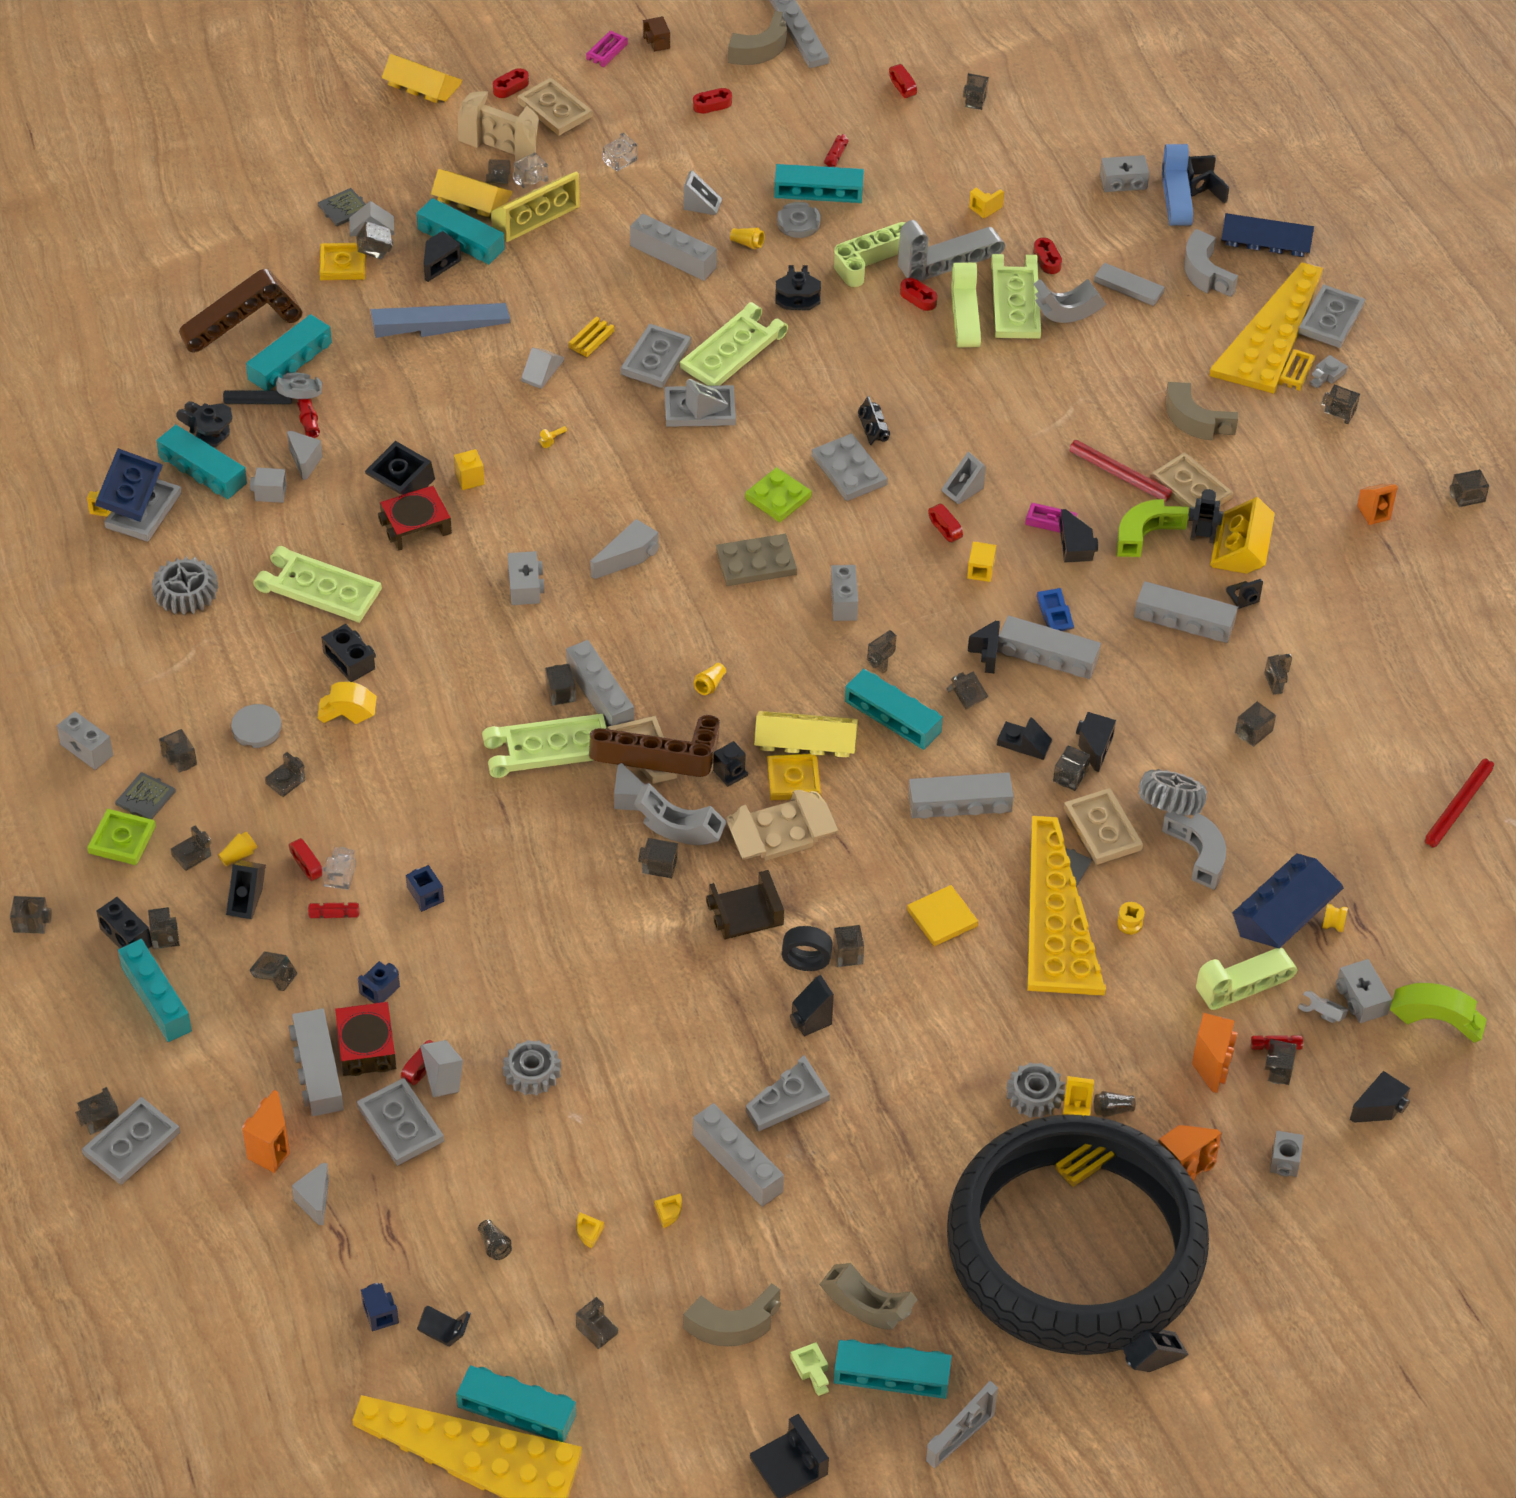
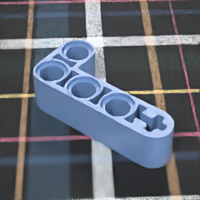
(1177, 185)

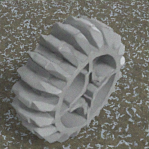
(185, 585)
(1172, 792)

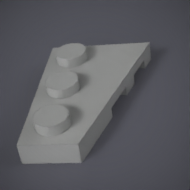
(789, 1096)
(964, 1425)

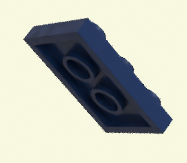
(128, 485)

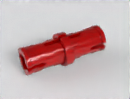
(308, 417)

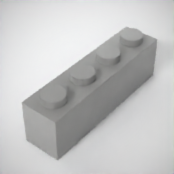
(673, 247)
(1185, 612)
(1049, 647)
(599, 684)
(960, 795)
(317, 1062)
(738, 1155)

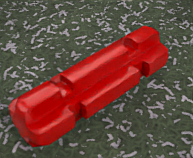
(836, 150)
(334, 910)
(1261, 1042)

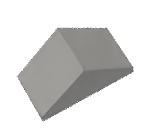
(699, 196)
(373, 214)
(540, 367)
(703, 399)
(305, 452)
(966, 479)
(626, 789)
(442, 1067)
(312, 1192)

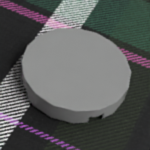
(798, 220)
(299, 386)
(256, 725)

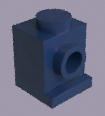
(425, 887)
(379, 982)
(379, 1307)

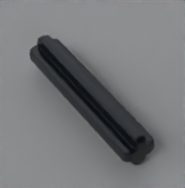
(254, 397)

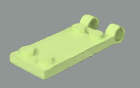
(1014, 299)
(732, 346)
(319, 584)
(541, 743)

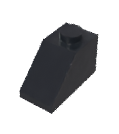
(440, 255)
(1076, 538)
(1095, 737)
(245, 888)
(813, 1007)
(1381, 1100)
(1154, 1350)

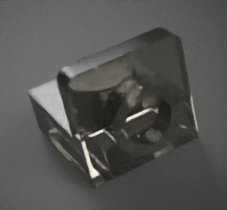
(498, 171)
(881, 650)
(1276, 672)
(967, 689)
(287, 775)
(193, 849)
(275, 968)

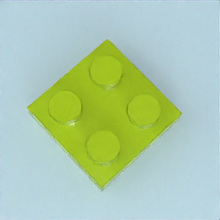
(778, 494)
(121, 837)

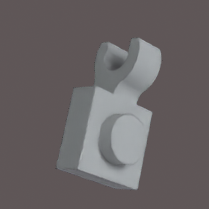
(1328, 370)
(1330, 1010)

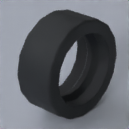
(809, 937)

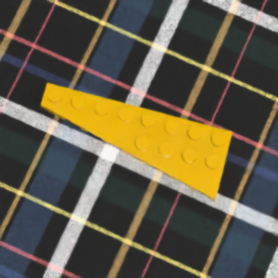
(1266, 342)
(1059, 938)
(475, 1452)

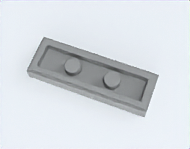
(1129, 284)

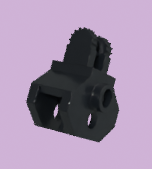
(798, 290)
(206, 421)
(1205, 516)

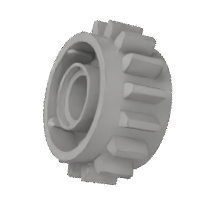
(528, 1079)
(1033, 1102)

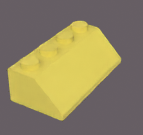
(537, 207)
(806, 733)

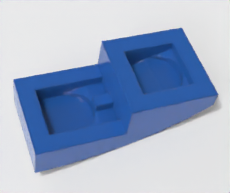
(1054, 610)

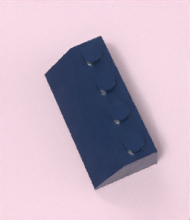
(1267, 233)
(1286, 901)

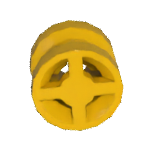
(1334, 917)
(1126, 922)

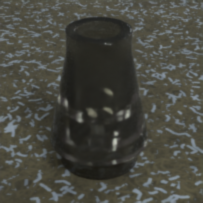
(1112, 1103)
(494, 1240)

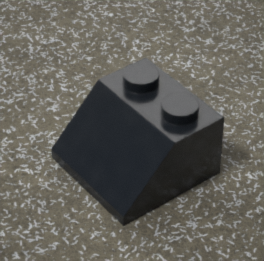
(402, 469)

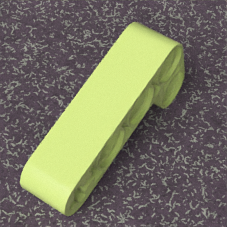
(865, 250)
(965, 305)
(1228, 985)

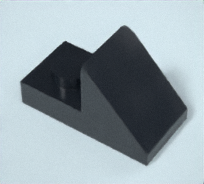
(986, 643)
(1027, 740)

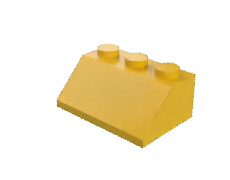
(419, 79)
(469, 192)
(1243, 537)

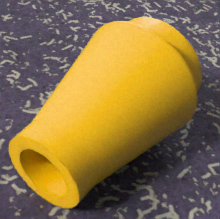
(748, 237)
(708, 680)
(237, 849)

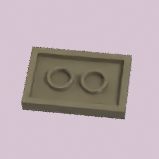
(756, 559)

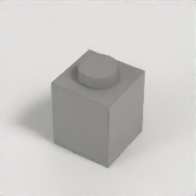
(269, 485)

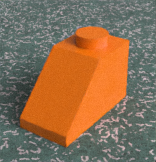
(1377, 502)

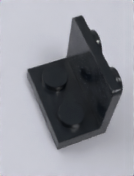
(791, 1460)

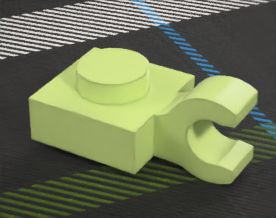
(811, 1364)

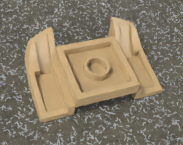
(497, 128)
(781, 827)

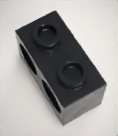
(348, 652)
(122, 924)

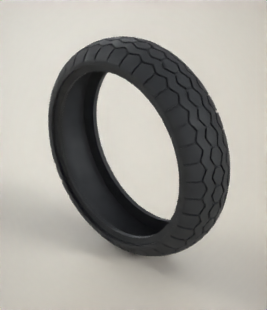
(1058, 1324)

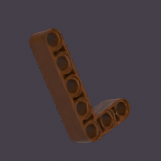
(236, 306)
(656, 752)

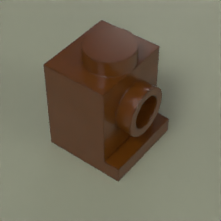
(656, 33)

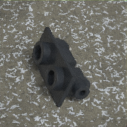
(872, 421)

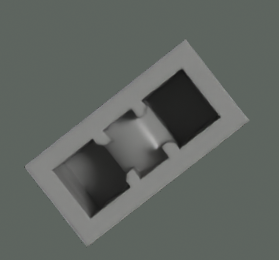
(1124, 173)
(524, 578)
(844, 592)
(85, 740)
(1363, 991)

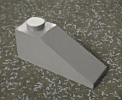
(626, 550)

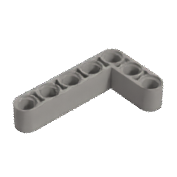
(925, 262)

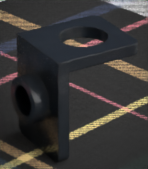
(1200, 165)
(1211, 182)
(1248, 594)
(441, 1326)

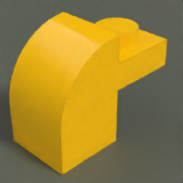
(347, 699)
(1078, 1096)

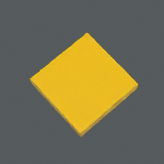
(341, 262)
(792, 773)
(942, 915)

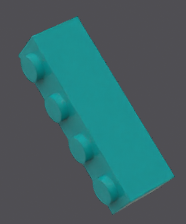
(818, 183)
(473, 235)
(289, 352)
(201, 461)
(893, 709)
(154, 990)
(892, 1368)
(516, 1403)

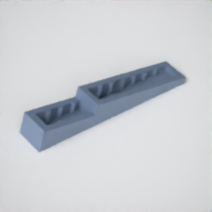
(437, 319)

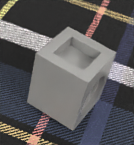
(1290, 1145)

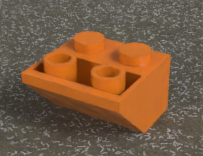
(1214, 1049)
(267, 1134)
(1193, 1147)

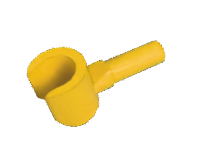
(547, 437)

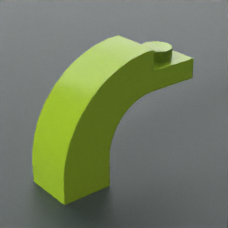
(1146, 518)
(1439, 1002)

